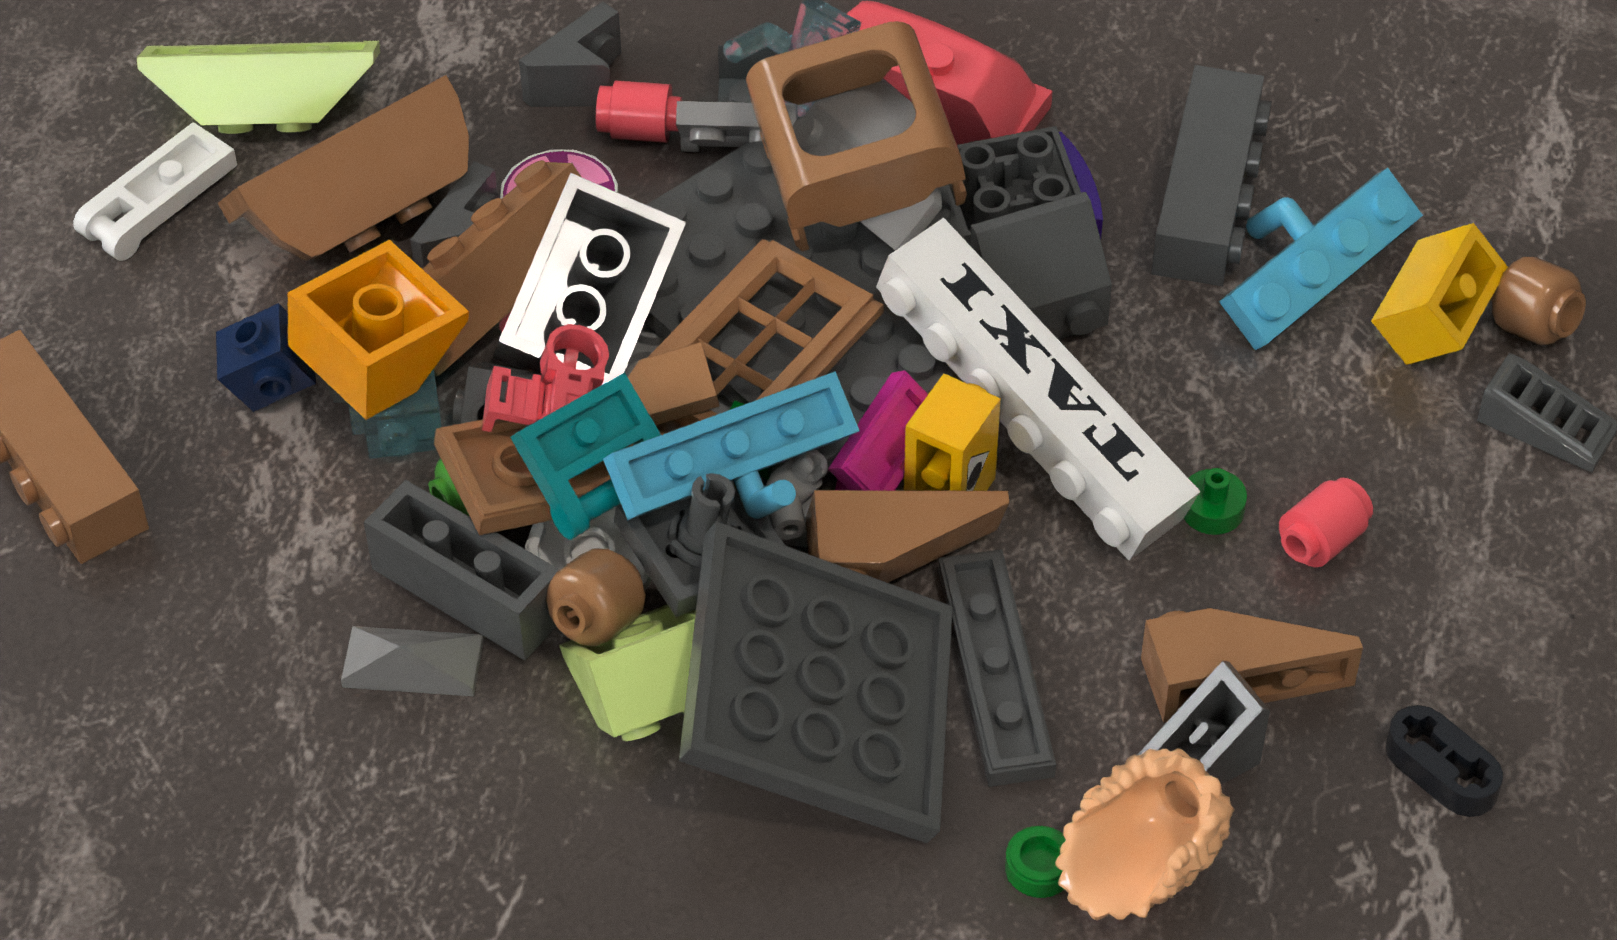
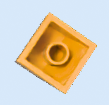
(373, 327)

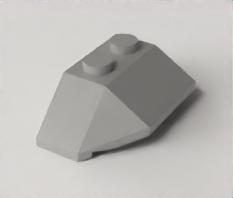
(860, 119)

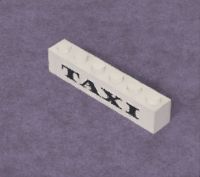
(1044, 391)

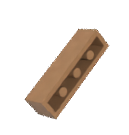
(495, 253)
(62, 459)

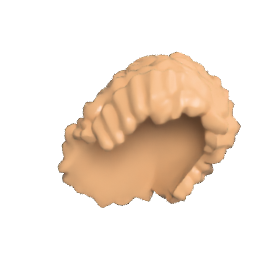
(1143, 834)

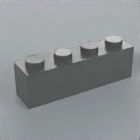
(1208, 176)

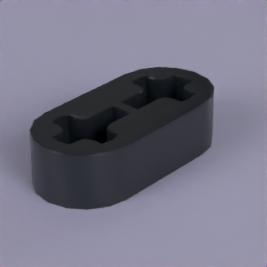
(1444, 760)

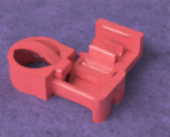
(556, 386)

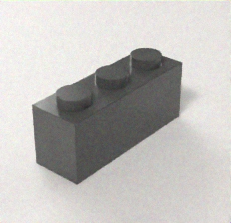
(465, 574)

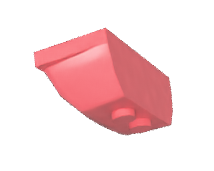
(978, 86)

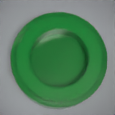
(1032, 861)

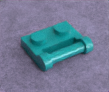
(577, 440)

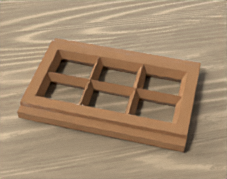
(732, 296)

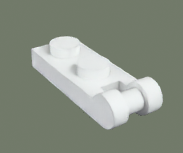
(154, 190)

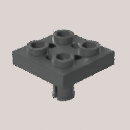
(681, 531)

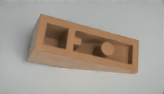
(898, 530)
(1270, 655)

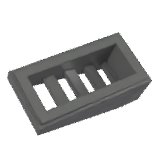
(1536, 388)

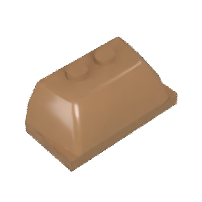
(359, 176)

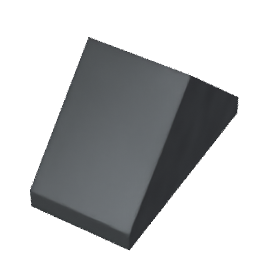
(1218, 725)

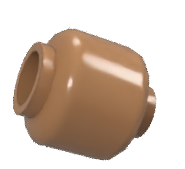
(1538, 301)
(595, 597)

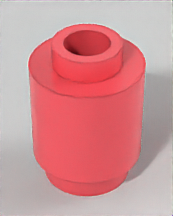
(637, 111)
(1325, 522)

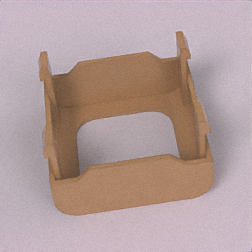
(868, 177)

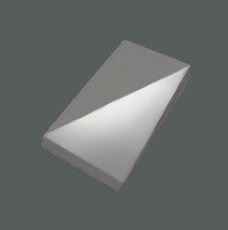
(412, 661)

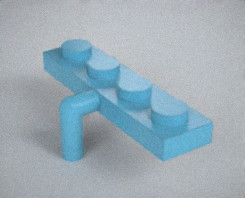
(1318, 256)
(736, 447)

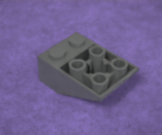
(1008, 177)

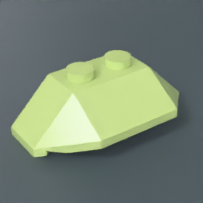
(258, 81)

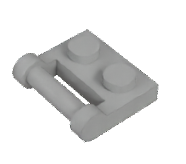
(719, 124)

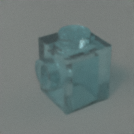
(404, 426)

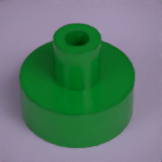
(1219, 504)

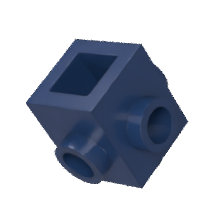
(257, 359)

